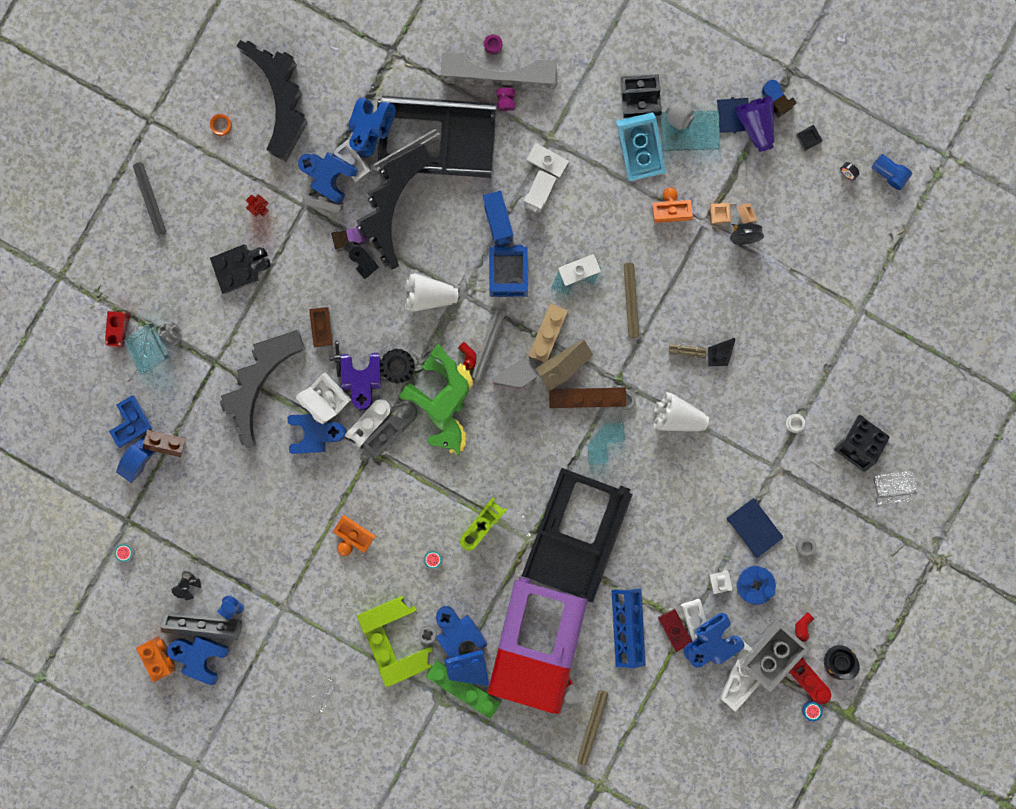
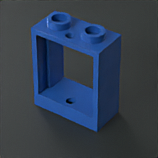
(498, 218)
(508, 290)

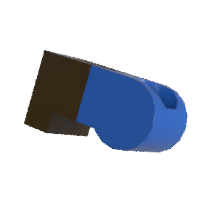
(780, 101)

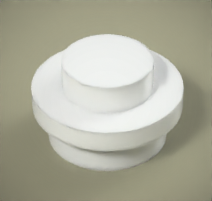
(795, 423)

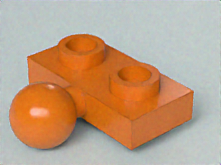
(671, 210)
(353, 535)

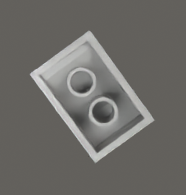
(774, 655)

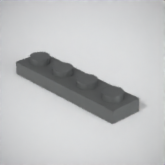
(201, 626)

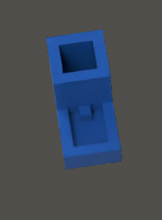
(134, 461)

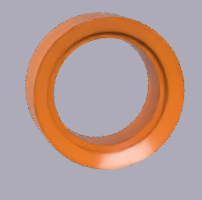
(215, 118)

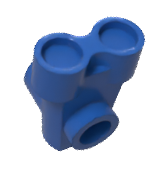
(230, 606)

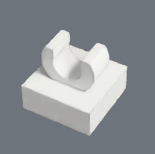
(720, 582)

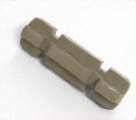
(685, 350)

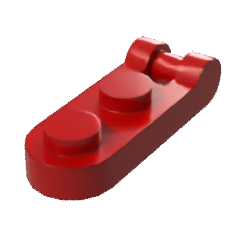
(811, 682)

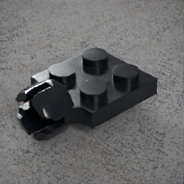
(239, 267)

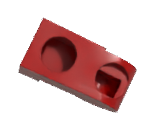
(116, 328)

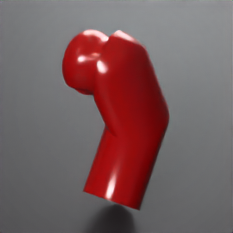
(470, 356)
(801, 627)

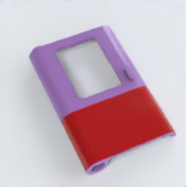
(530, 675)

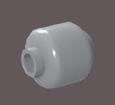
(679, 115)

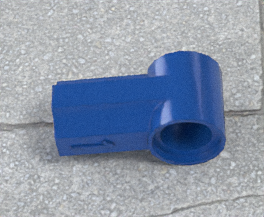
(895, 174)

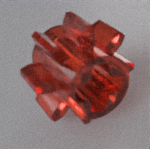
(257, 205)

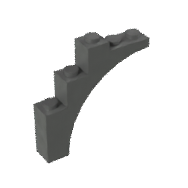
(251, 378)

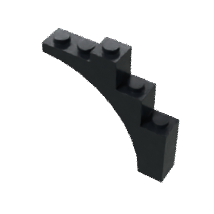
(288, 124)
(384, 199)

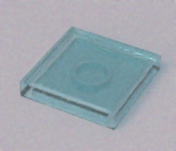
(146, 348)

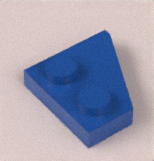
(468, 668)

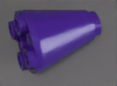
(758, 121)

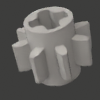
(169, 334)

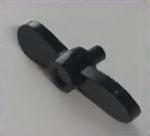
(337, 358)

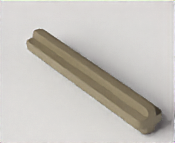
(631, 300)
(592, 727)

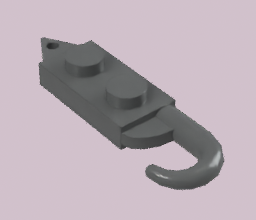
(388, 432)

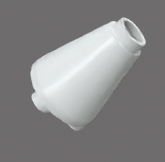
(428, 293)
(678, 415)

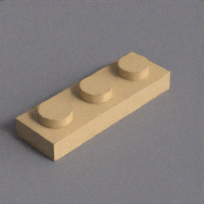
(548, 333)

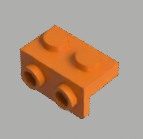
(156, 658)

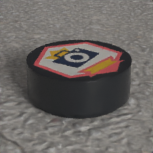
(849, 171)

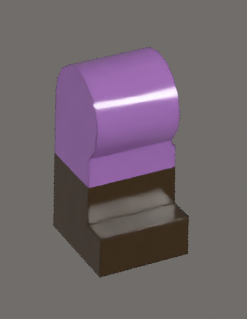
(341, 238)

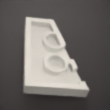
(739, 683)

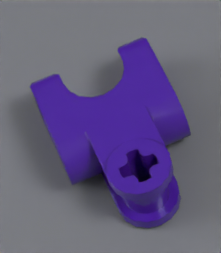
(361, 381)

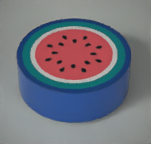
(812, 711)

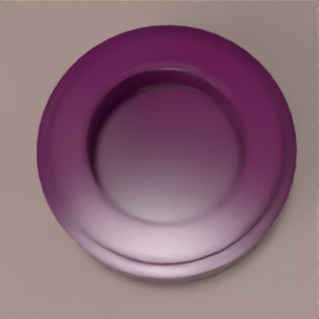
(493, 44)

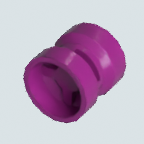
(506, 100)

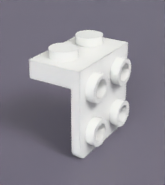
(323, 399)

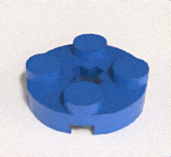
(750, 594)

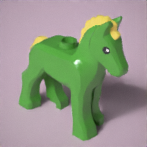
(446, 402)

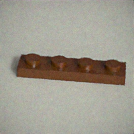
(587, 397)

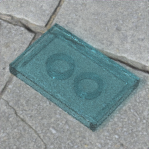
(700, 135)

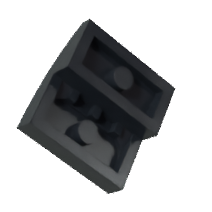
(640, 95)

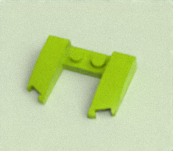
(390, 668)

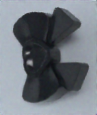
(181, 589)

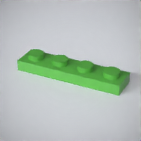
(464, 691)

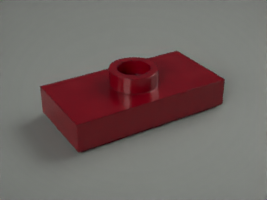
(675, 629)

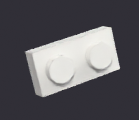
(354, 158)

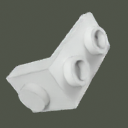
(539, 192)

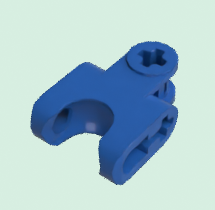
(369, 127)
(326, 172)
(315, 434)
(457, 631)
(710, 643)
(195, 656)

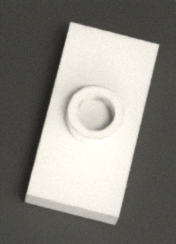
(547, 160)
(579, 270)
(693, 616)

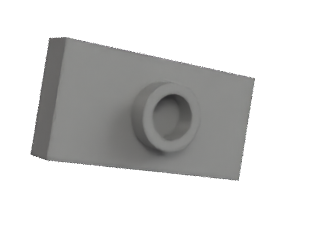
(322, 202)

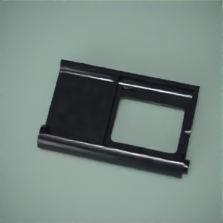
(465, 133)
(565, 560)

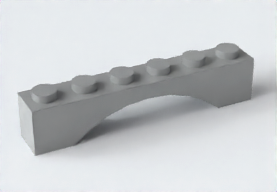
(538, 74)

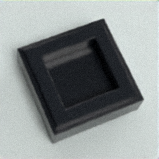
(809, 137)

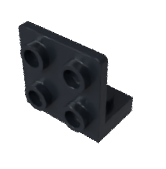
(862, 444)

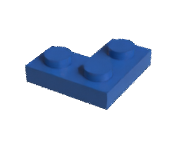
(135, 422)

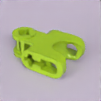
(487, 516)

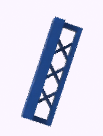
(632, 628)

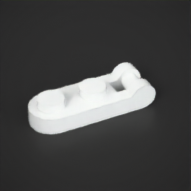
(369, 421)

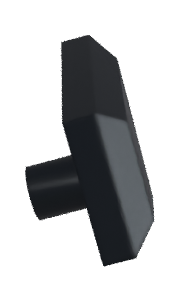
(720, 353)

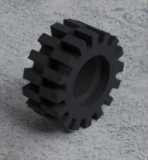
(397, 354)

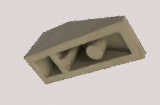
(564, 364)

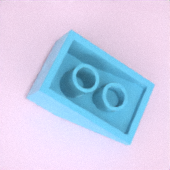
(641, 146)

